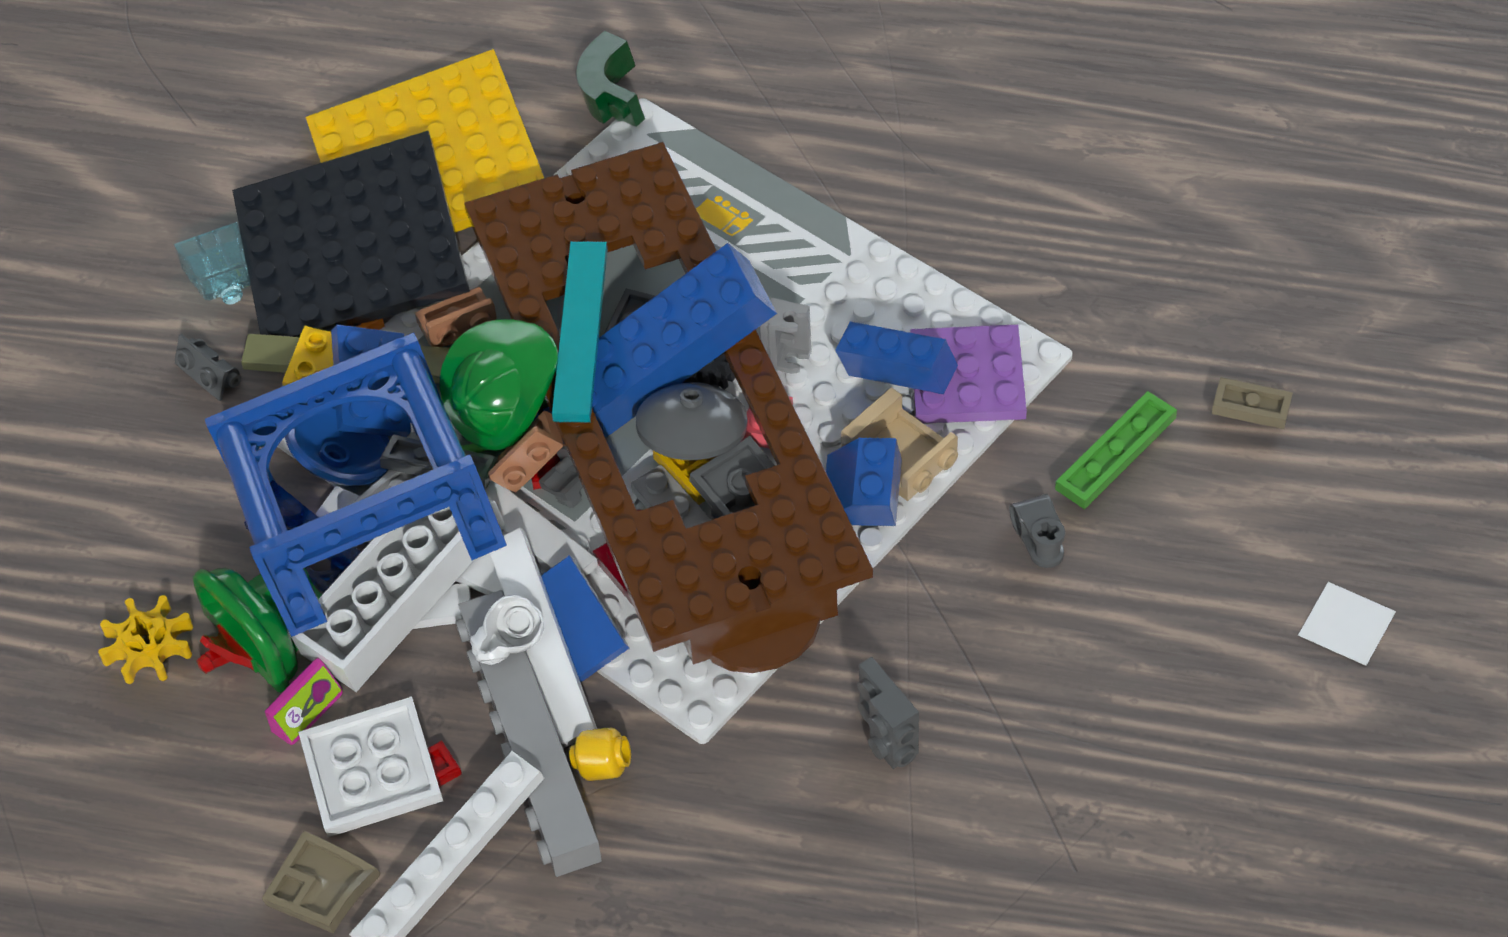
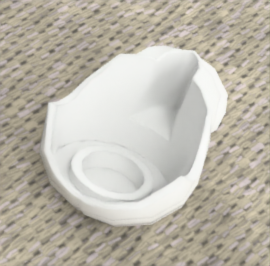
(508, 628)

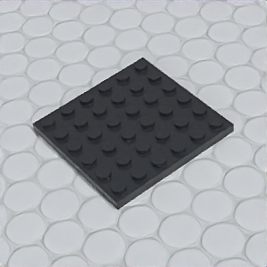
(350, 239)

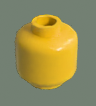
(600, 754)

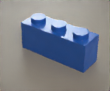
(897, 357)

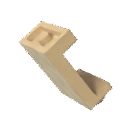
(921, 448)

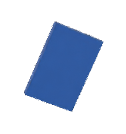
(583, 620)

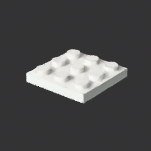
(370, 767)

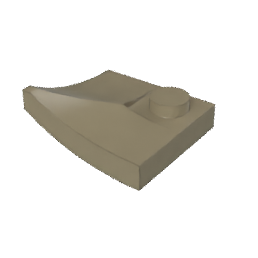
(319, 882)

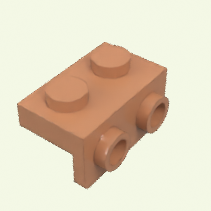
(450, 318)
(526, 457)

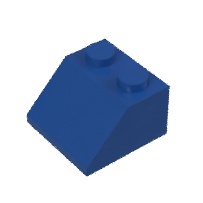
(867, 480)

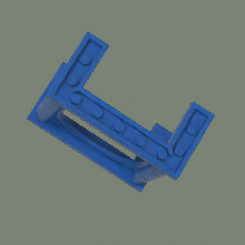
(270, 417)

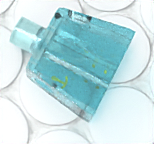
(216, 263)

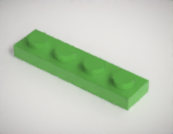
(1115, 450)

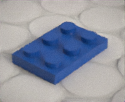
(366, 416)

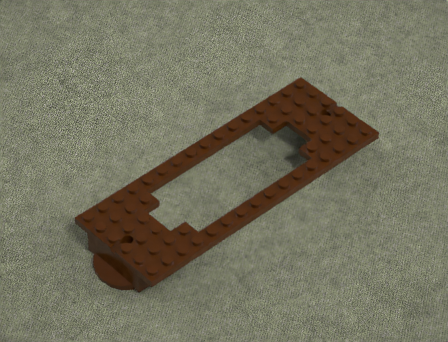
(732, 587)

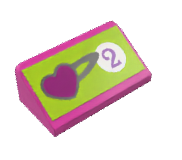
(303, 702)

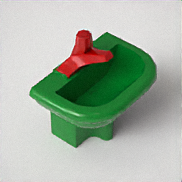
(247, 626)

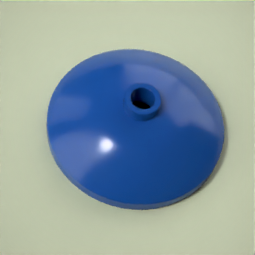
(335, 454)

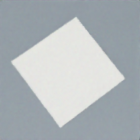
(1347, 623)

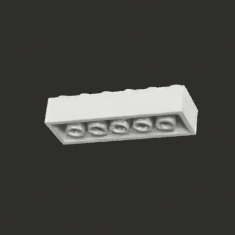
(386, 595)

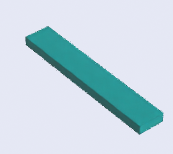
(580, 332)

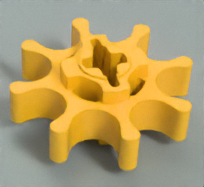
(132, 647)

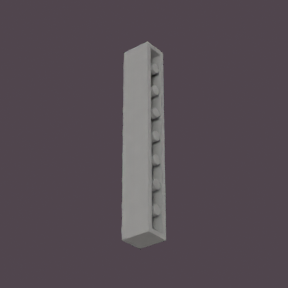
(529, 732)

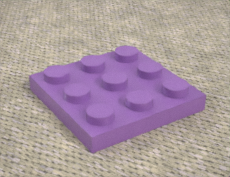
(987, 378)

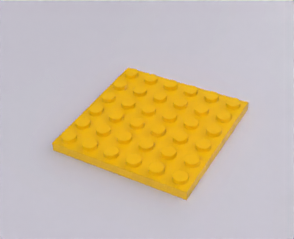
(468, 116)

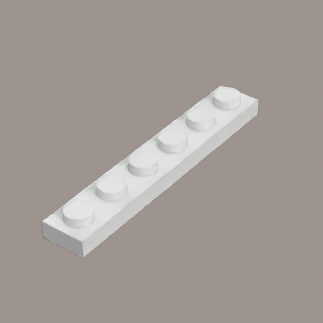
(451, 850)

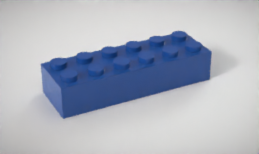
(677, 334)

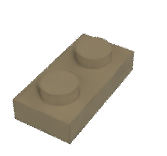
(1252, 403)

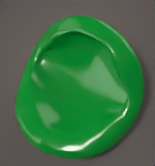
(497, 380)

